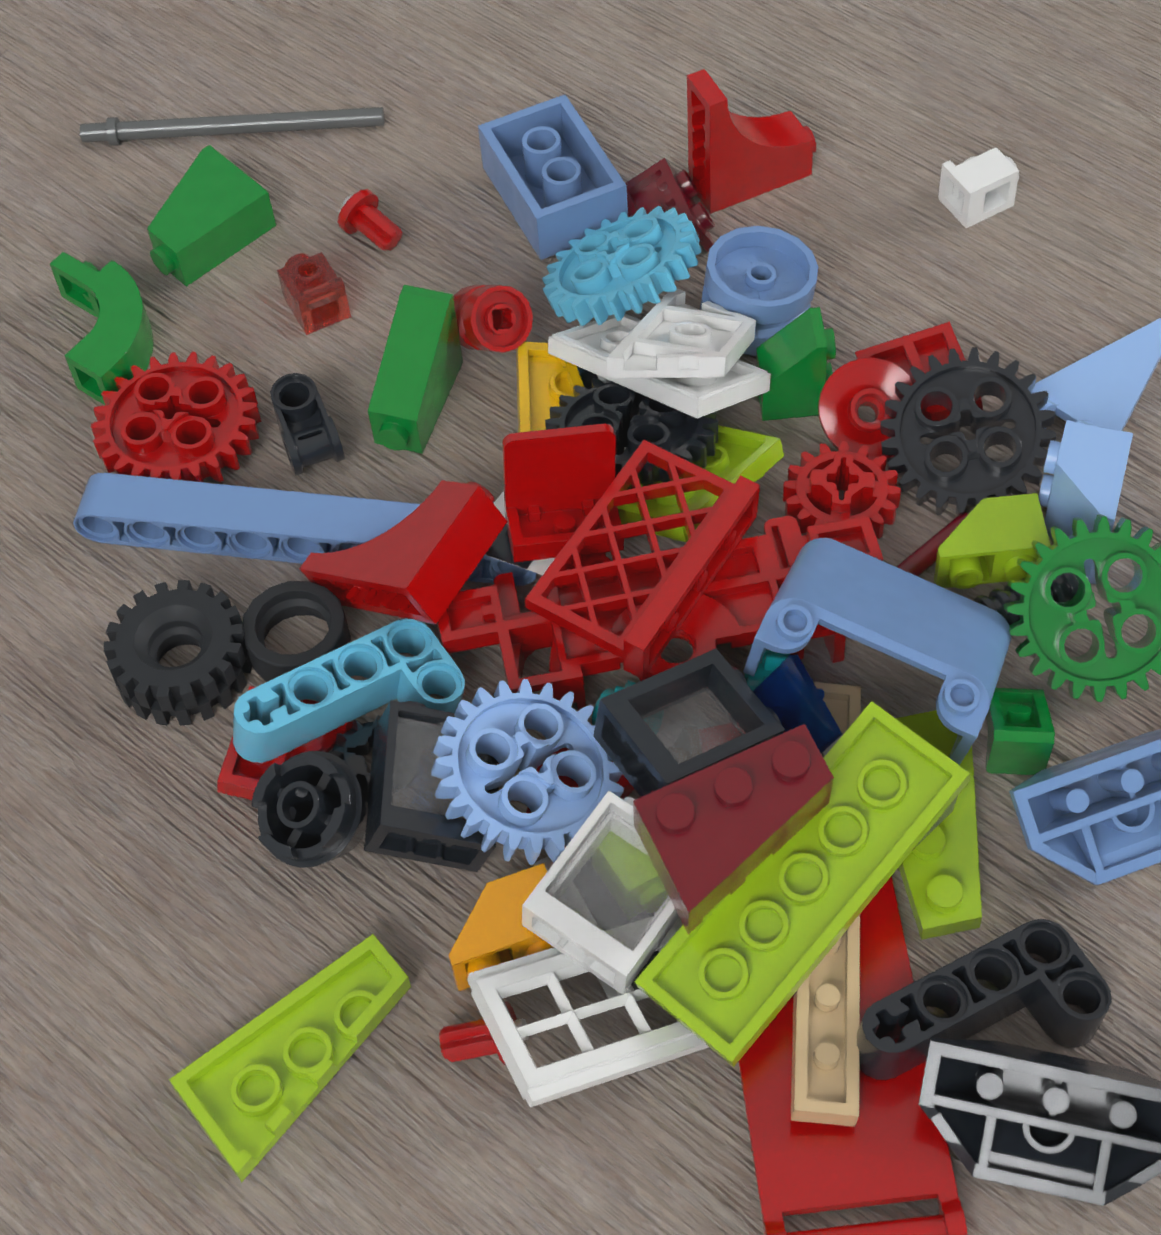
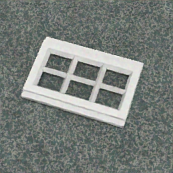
(590, 1066)

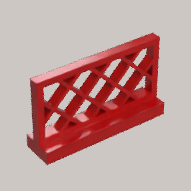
(684, 581)

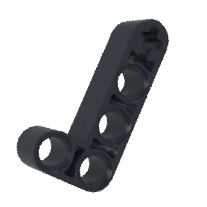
(972, 1008)

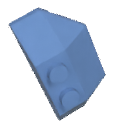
(1097, 810)

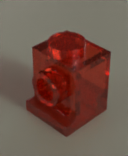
(308, 281)

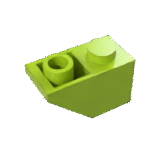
(991, 542)

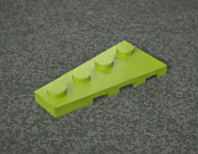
(944, 868)
(278, 1062)

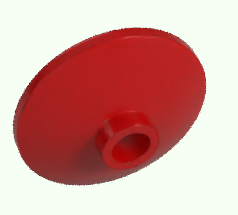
(856, 385)

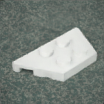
(682, 342)

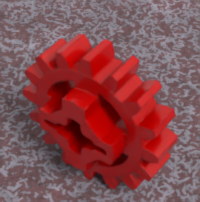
(815, 485)

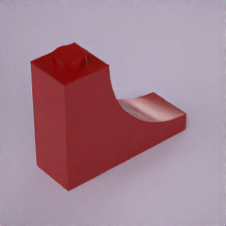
(738, 154)
(419, 561)

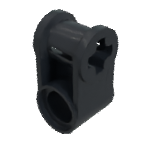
(304, 423)

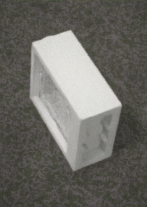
(603, 898)

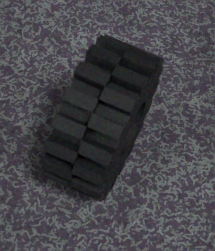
(170, 621)

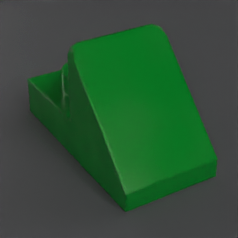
(1018, 732)

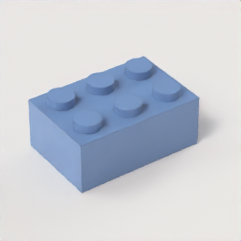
(551, 174)

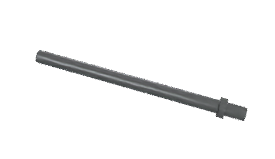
(114, 130)

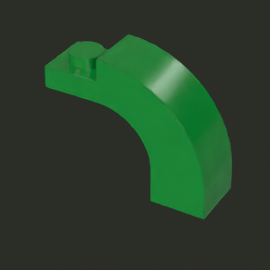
(122, 328)

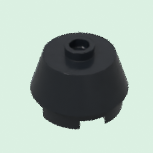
(310, 809)

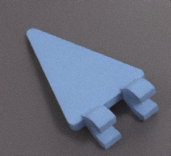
(1106, 383)

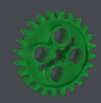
(1050, 622)

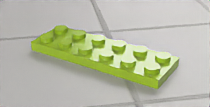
(798, 903)

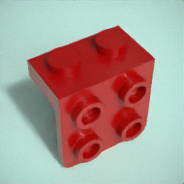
(553, 486)

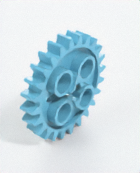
(622, 265)

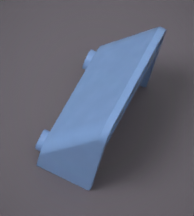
(897, 617)

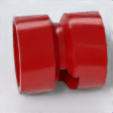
(481, 322)

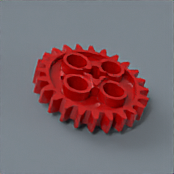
(177, 420)

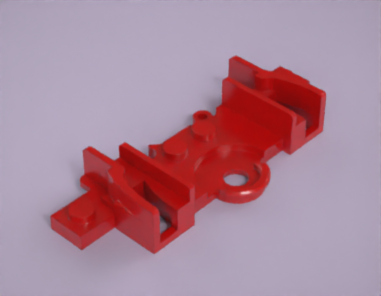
(724, 614)

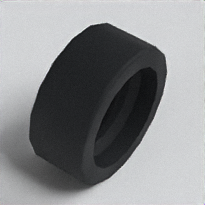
(284, 602)

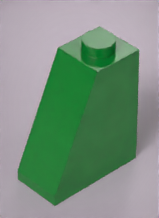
(208, 218)
(415, 370)

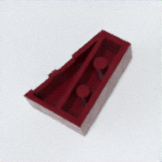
(729, 818)

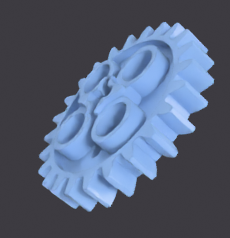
(499, 729)

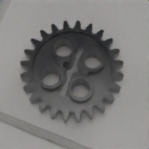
(957, 389)
(657, 423)

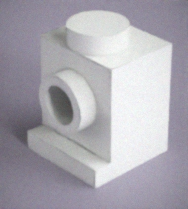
(979, 186)

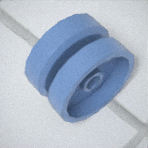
(761, 277)

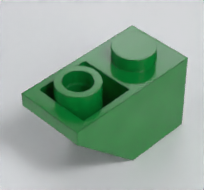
(797, 367)

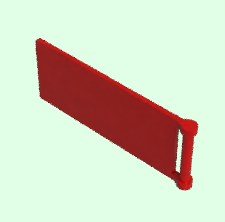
(892, 1149)

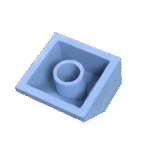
(1086, 478)

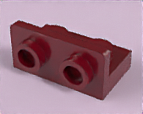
(666, 188)

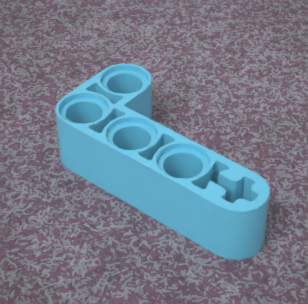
(275, 720)

